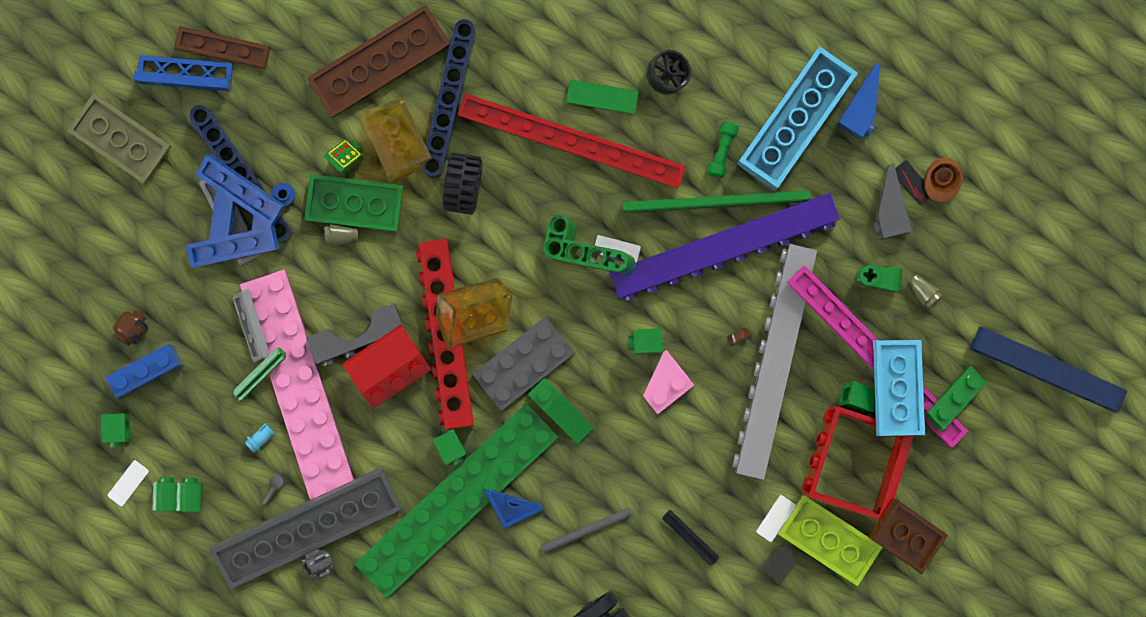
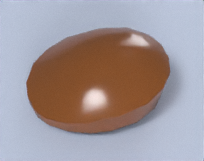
(943, 179)

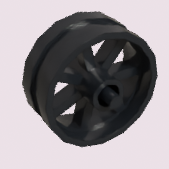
(668, 72)

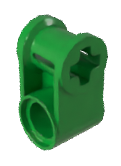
(884, 277)

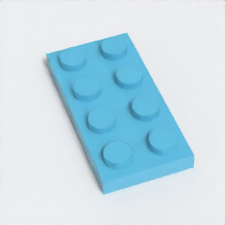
(898, 387)

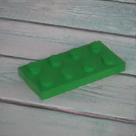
(354, 203)

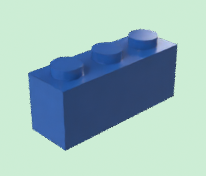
(144, 371)

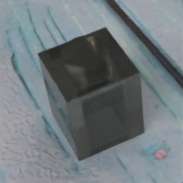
(779, 563)

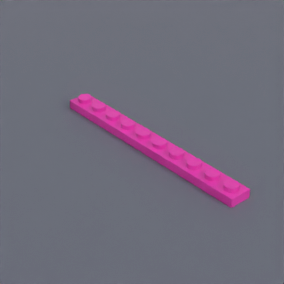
(857, 337)

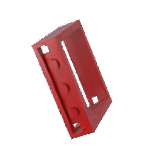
(891, 477)

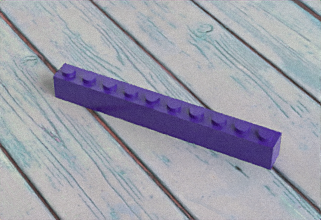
(726, 245)

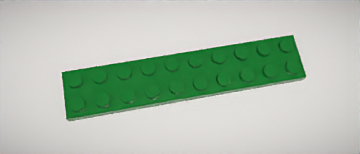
(456, 500)

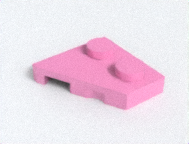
(666, 383)

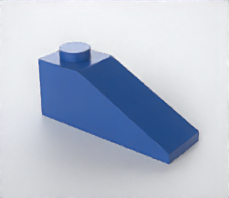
(862, 109)

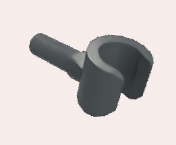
(278, 482)

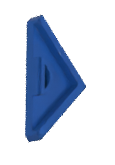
(511, 508)

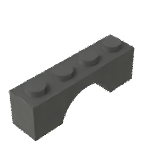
(327, 346)

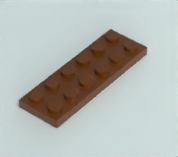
(379, 61)

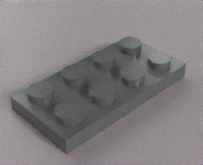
(523, 363)

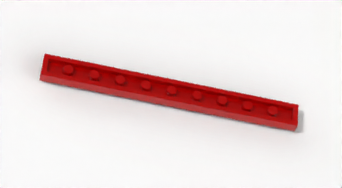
(571, 141)

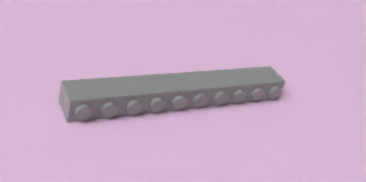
(774, 366)

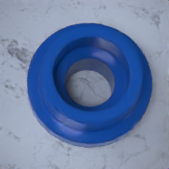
(290, 193)

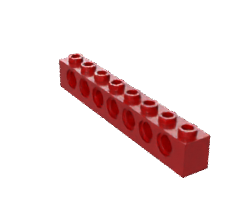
(463, 416)

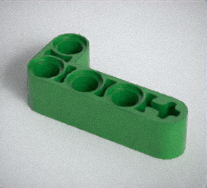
(589, 252)

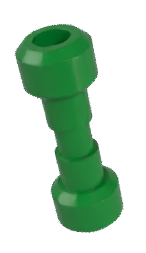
(728, 131)

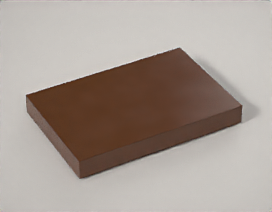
(908, 536)

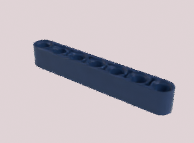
(448, 87)
(237, 162)
(1048, 369)

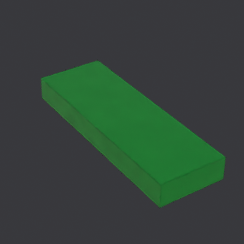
(602, 97)

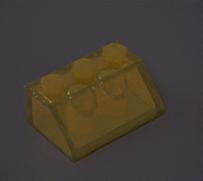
(395, 139)
(473, 312)

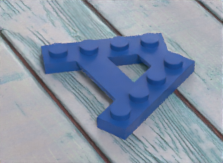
(234, 189)

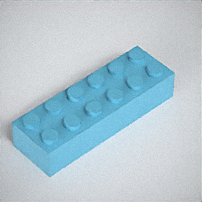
(797, 118)

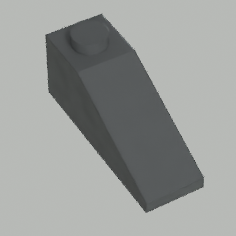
(891, 211)

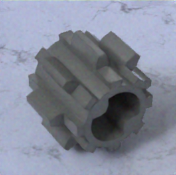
(317, 564)

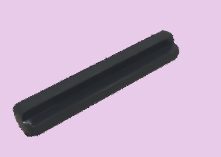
(690, 537)

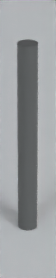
(586, 530)

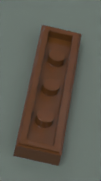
(222, 47)

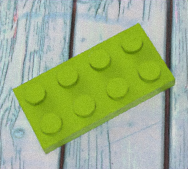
(830, 540)

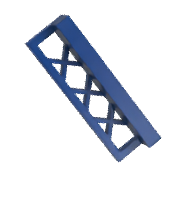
(182, 80)

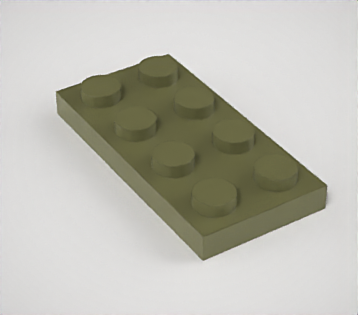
(119, 138)

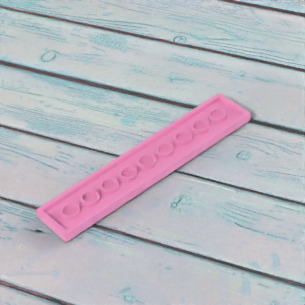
(299, 387)

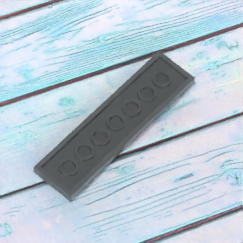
(305, 528)

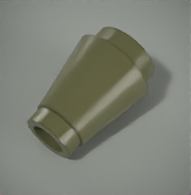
(339, 235)
(925, 291)

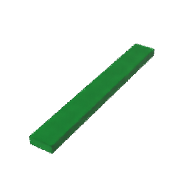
(715, 202)

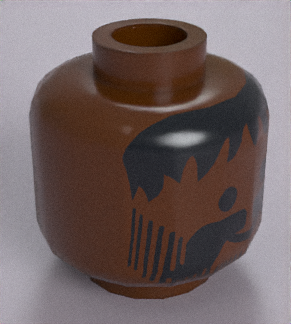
(130, 328)

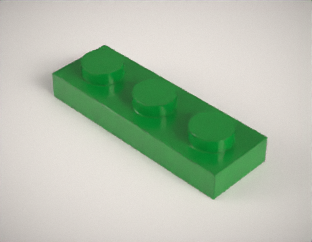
(955, 398)

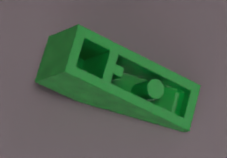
(561, 411)

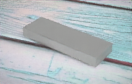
(250, 325)

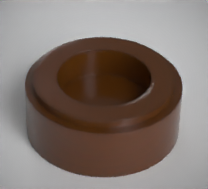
(738, 336)

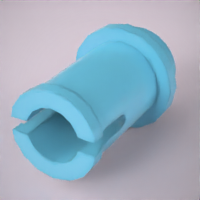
(259, 438)

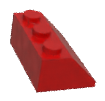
(386, 366)

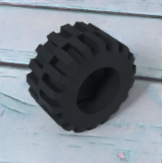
(462, 183)

